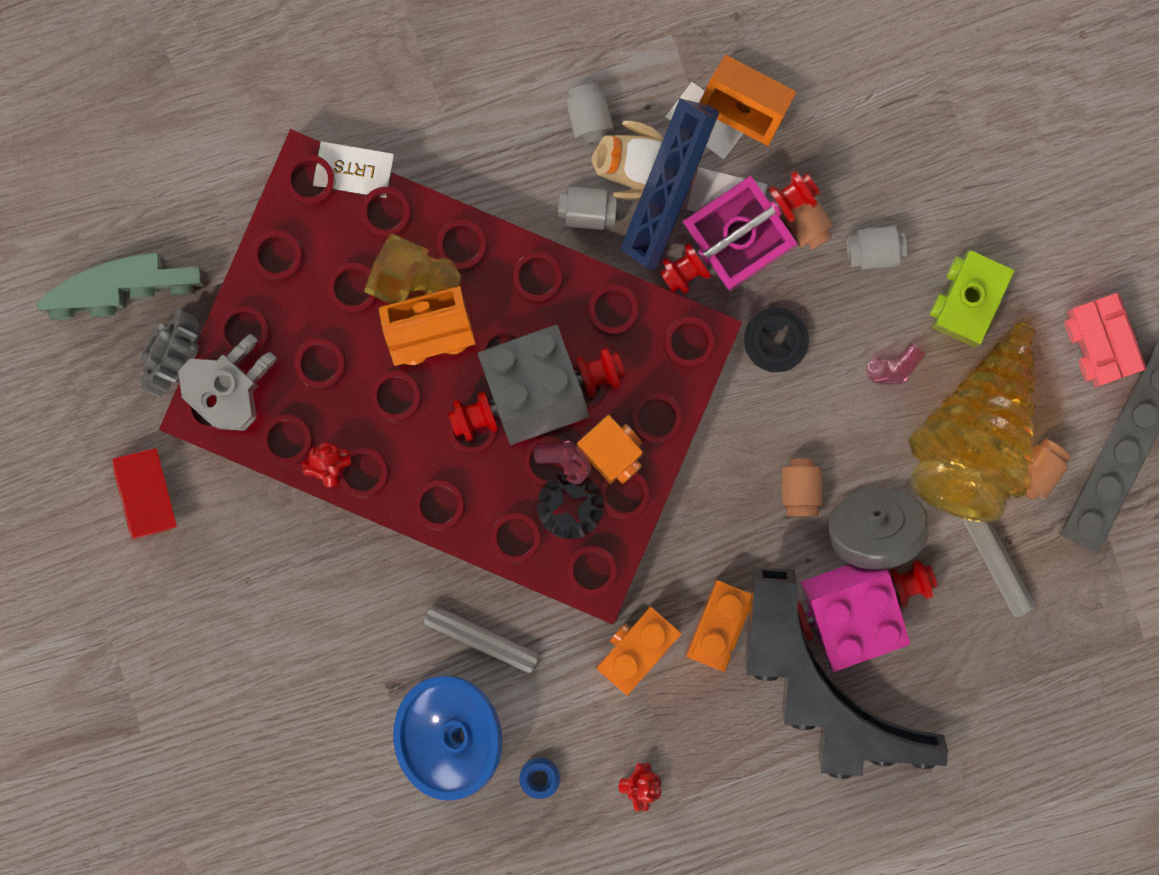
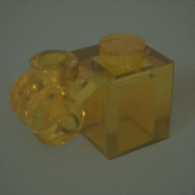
(406, 268)

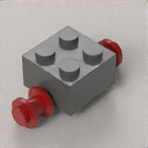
(534, 387)

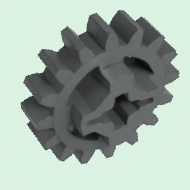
(168, 352)

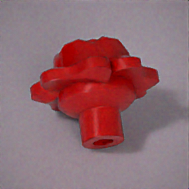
(326, 463)
(641, 787)

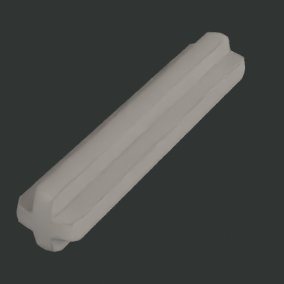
(1000, 567)
(481, 638)

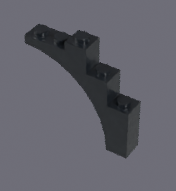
(810, 697)

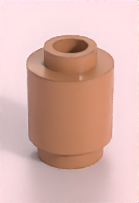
(810, 226)
(1047, 468)
(802, 488)

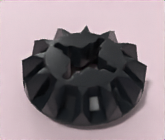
(774, 320)
(562, 524)

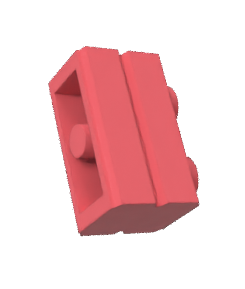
(1104, 340)

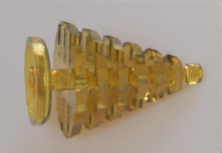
(980, 440)

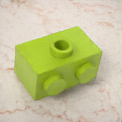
(971, 298)

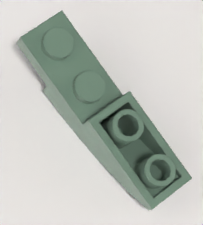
(104, 286)

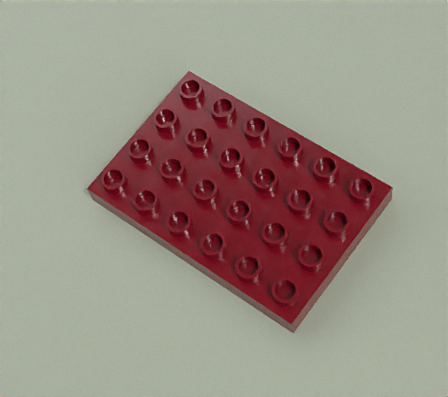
(335, 382)

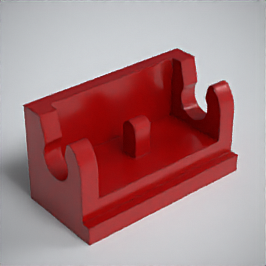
(143, 494)

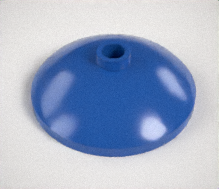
(430, 740)

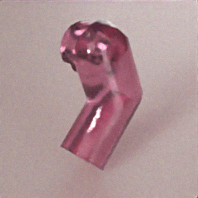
(894, 370)
(573, 461)

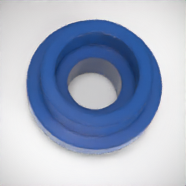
(534, 790)

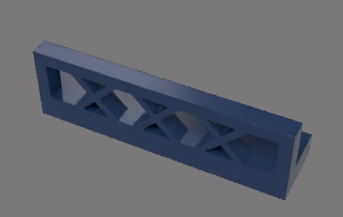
(669, 182)

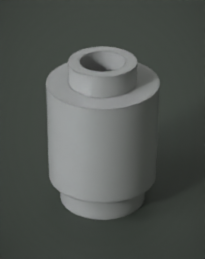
(589, 114)
(587, 208)
(876, 248)

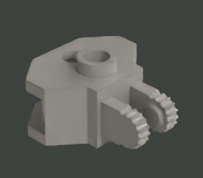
(229, 383)

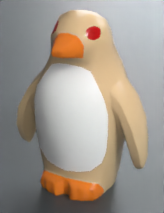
(629, 158)

